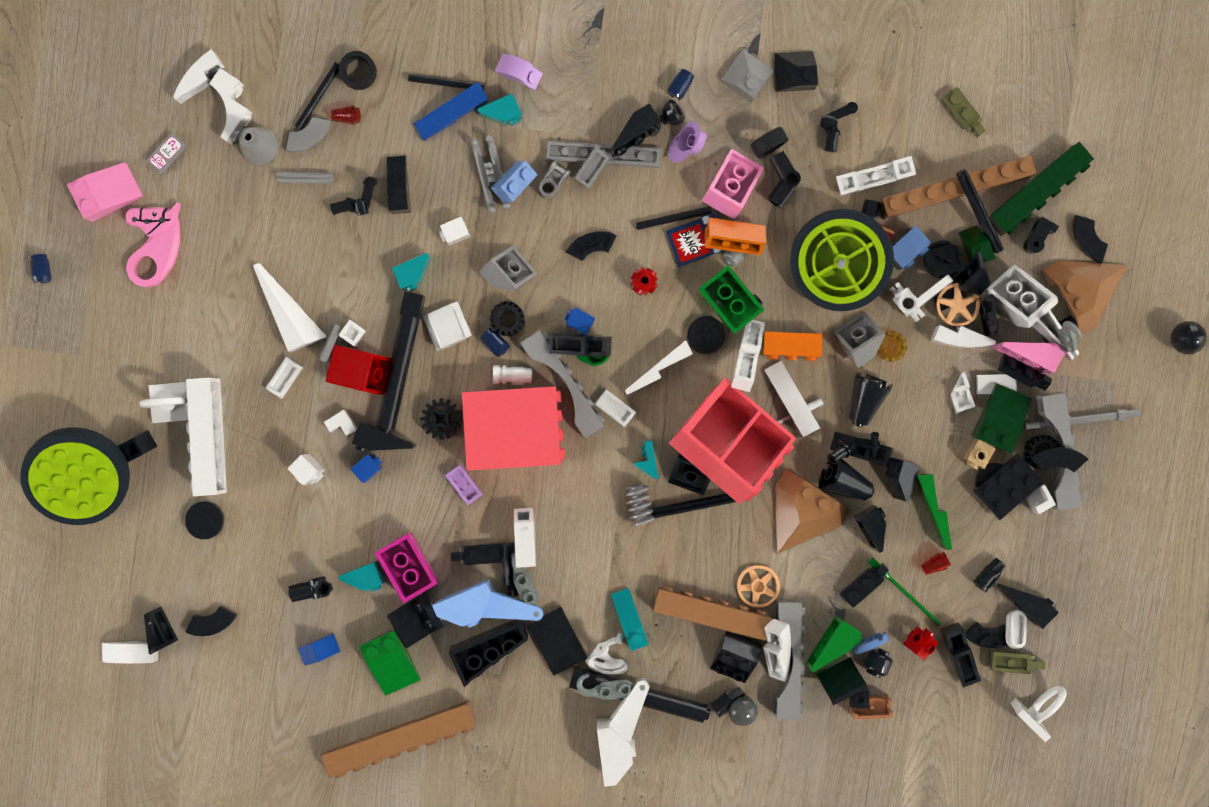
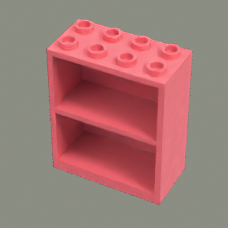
(512, 428)
(733, 442)

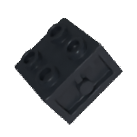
(414, 620)

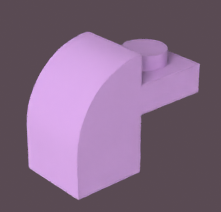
(518, 70)

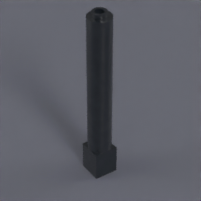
(411, 313)
(654, 699)

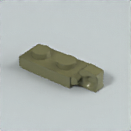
(963, 111)
(1015, 662)

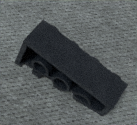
(486, 649)

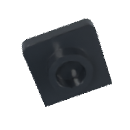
(860, 700)

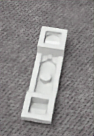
(876, 176)

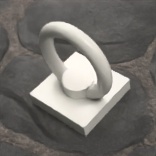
(166, 402)
(1033, 717)

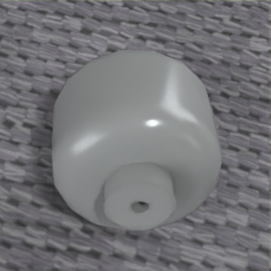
(733, 258)

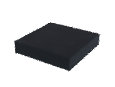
(842, 681)

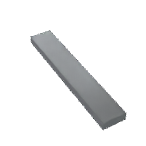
(578, 152)

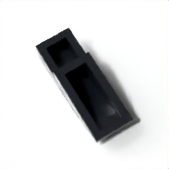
(580, 345)
(883, 457)
(961, 654)

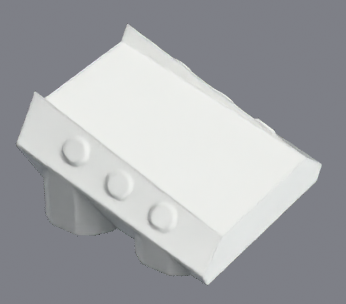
(447, 326)

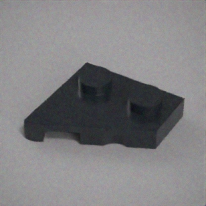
(988, 315)
(158, 630)

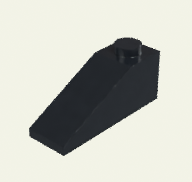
(398, 185)
(373, 439)
(138, 446)
(1036, 608)

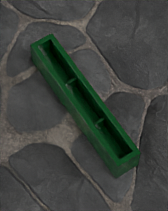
(1040, 188)

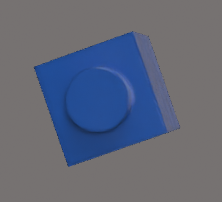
(579, 321)
(367, 467)

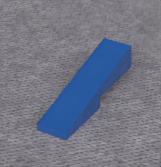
(451, 111)

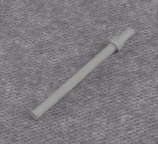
(1119, 415)

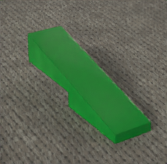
(939, 517)

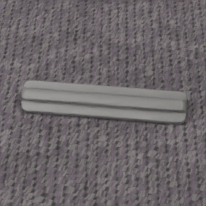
(304, 177)

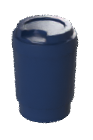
(680, 84)
(40, 268)
(495, 342)

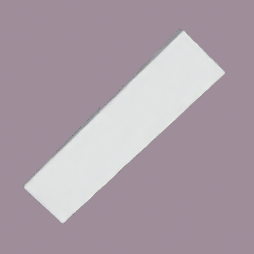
(748, 356)
(652, 375)
(792, 399)

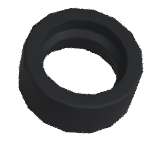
(357, 55)
(769, 142)

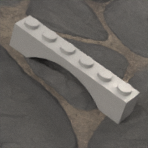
(585, 417)
(1065, 486)
(788, 699)

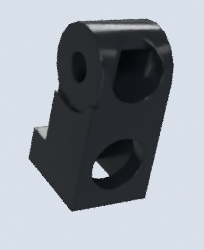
(1035, 240)

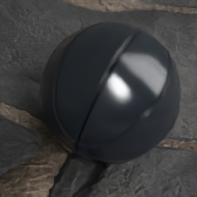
(1188, 337)

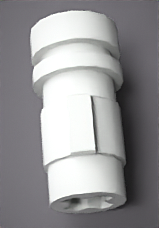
(516, 375)

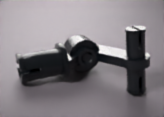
(830, 122)
(360, 205)
(847, 444)

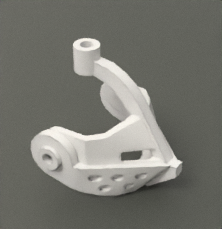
(611, 665)

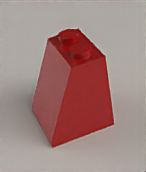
(358, 370)

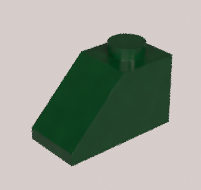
(974, 242)

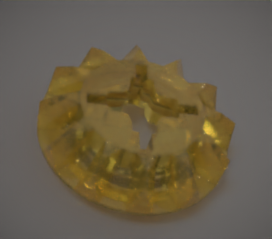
(899, 350)

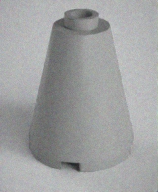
(258, 145)

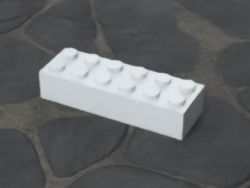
(205, 436)

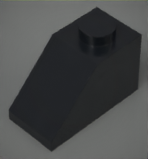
(974, 276)
(901, 478)

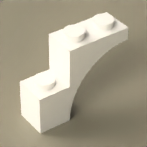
(236, 114)

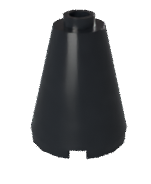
(867, 398)
(845, 481)

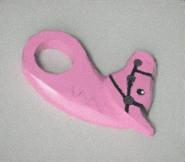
(163, 243)

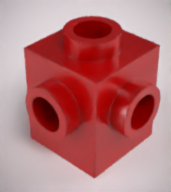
(641, 288)
(921, 642)

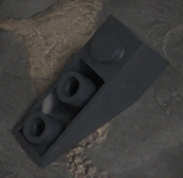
(639, 126)

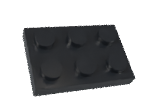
(1008, 486)

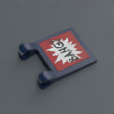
(689, 241)

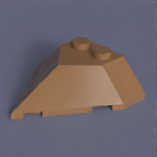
(1084, 288)
(803, 511)

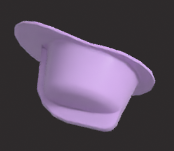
(688, 141)

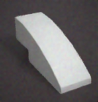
(198, 76)
(960, 338)
(778, 649)
(127, 652)

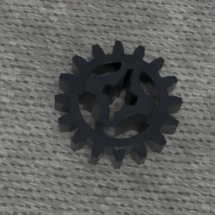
(447, 412)

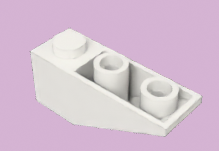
(524, 537)

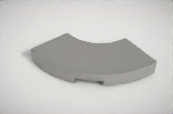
(309, 136)

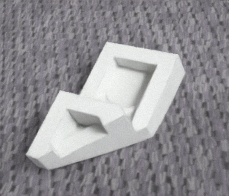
(961, 395)

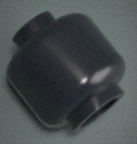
(878, 663)

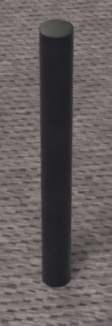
(442, 81)
(317, 96)
(674, 217)

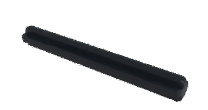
(979, 210)
(692, 505)

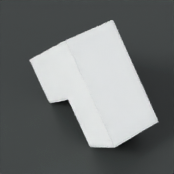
(341, 420)

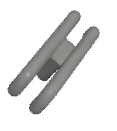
(488, 172)

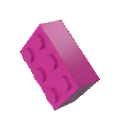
(407, 567)

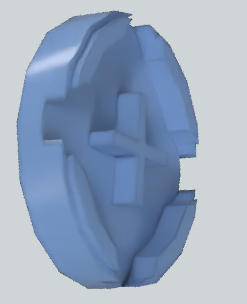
(871, 642)

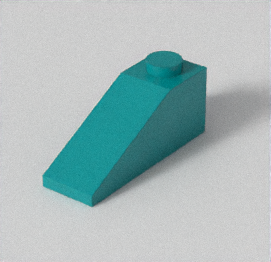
(629, 619)

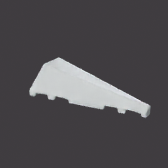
(291, 320)

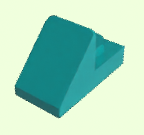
(648, 466)

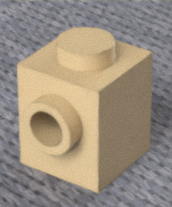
(978, 454)

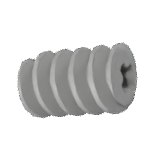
(639, 504)

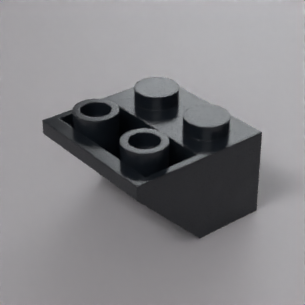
(736, 657)

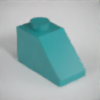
(503, 111)
(411, 272)
(364, 577)

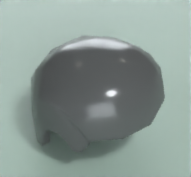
(743, 711)

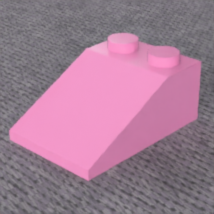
(732, 184)
(104, 191)
(1040, 356)

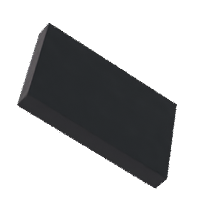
(557, 641)

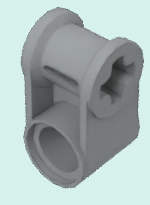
(555, 177)

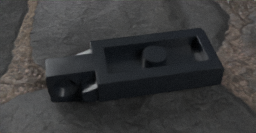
(1023, 373)
(508, 551)
(478, 554)
(864, 584)

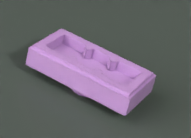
(464, 484)

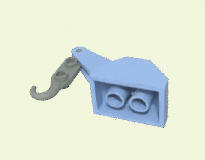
(482, 601)

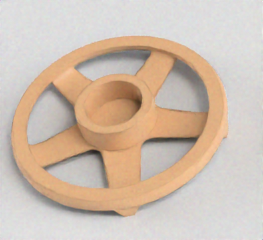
(957, 305)
(758, 586)

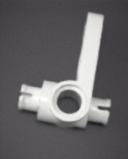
(902, 294)

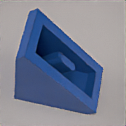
(319, 649)

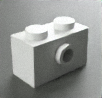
(306, 470)

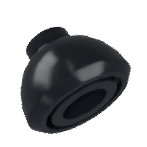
(672, 114)

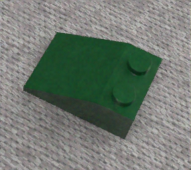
(1002, 418)

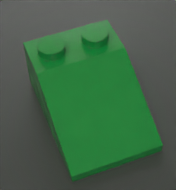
(730, 299)
(835, 642)
(389, 662)

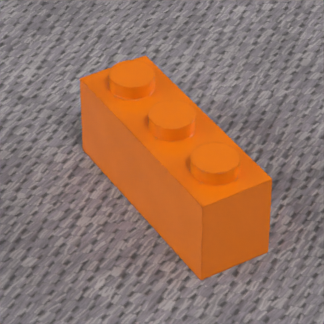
(735, 236)
(792, 345)

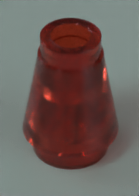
(347, 115)
(936, 563)

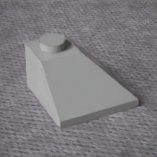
(747, 75)
(508, 270)
(860, 339)

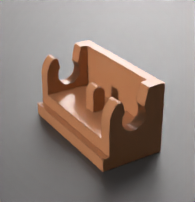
(878, 708)

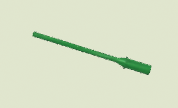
(873, 562)

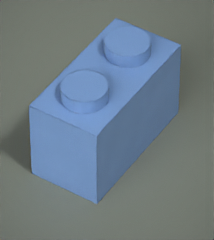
(514, 181)
(908, 247)

